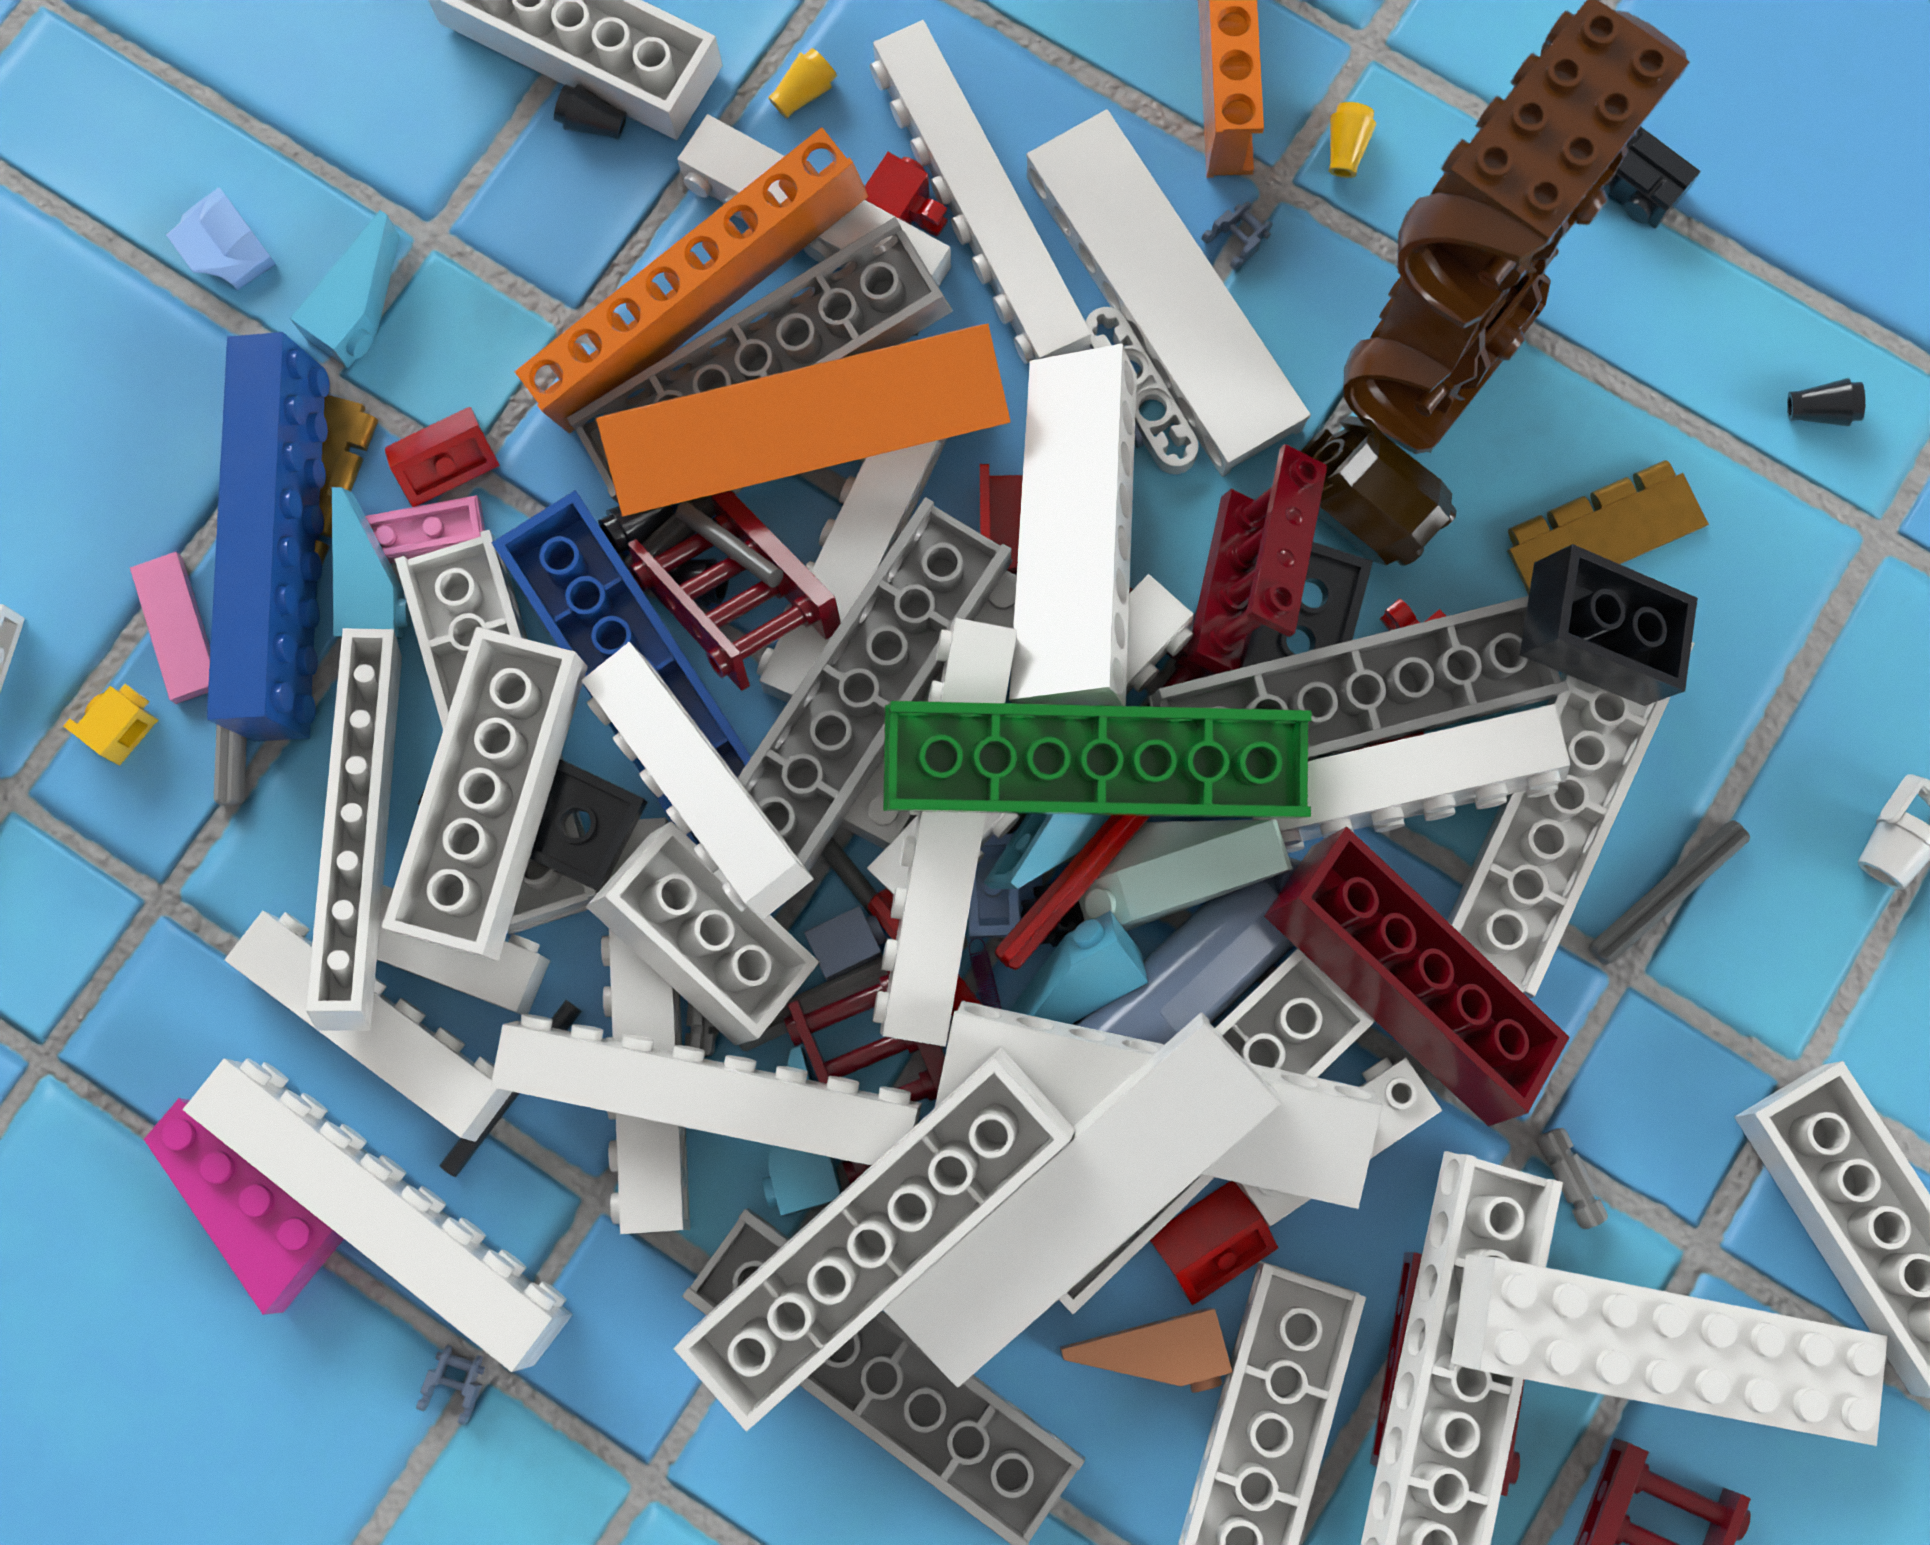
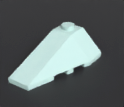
(1182, 866)

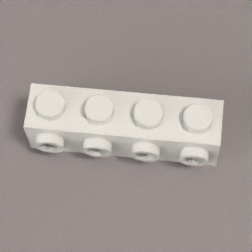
(1404, 1108)

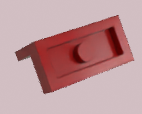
(440, 457)
(1001, 510)
(1214, 1242)

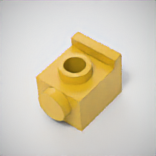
(114, 723)

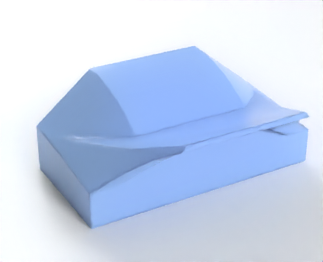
(219, 242)
(996, 911)

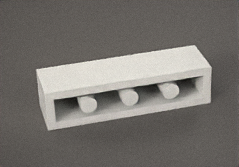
(505, 983)

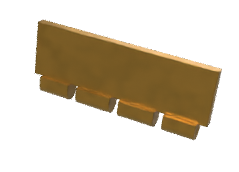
(347, 428)
(1622, 525)

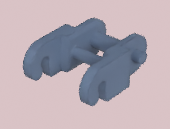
(1228, 222)
(469, 1389)

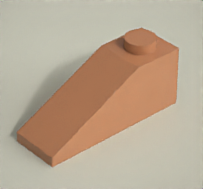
(1169, 1351)

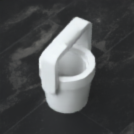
(1900, 840)

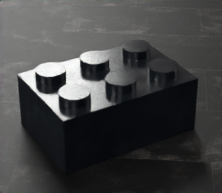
(1609, 626)

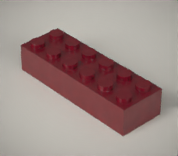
(1418, 977)

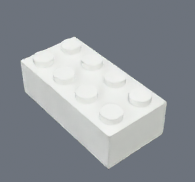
(697, 940)

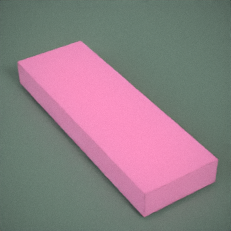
(427, 527)
(174, 625)

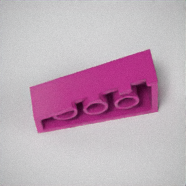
(252, 1221)

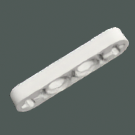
(1148, 387)

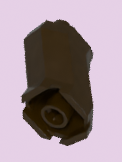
(1378, 493)

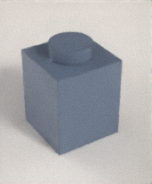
(846, 942)

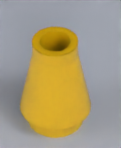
(803, 82)
(1349, 136)

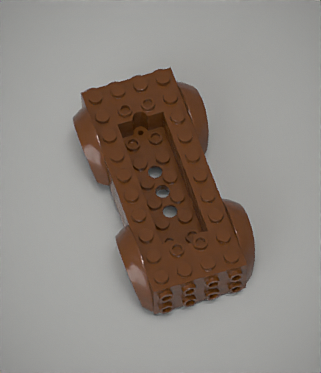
(1494, 220)

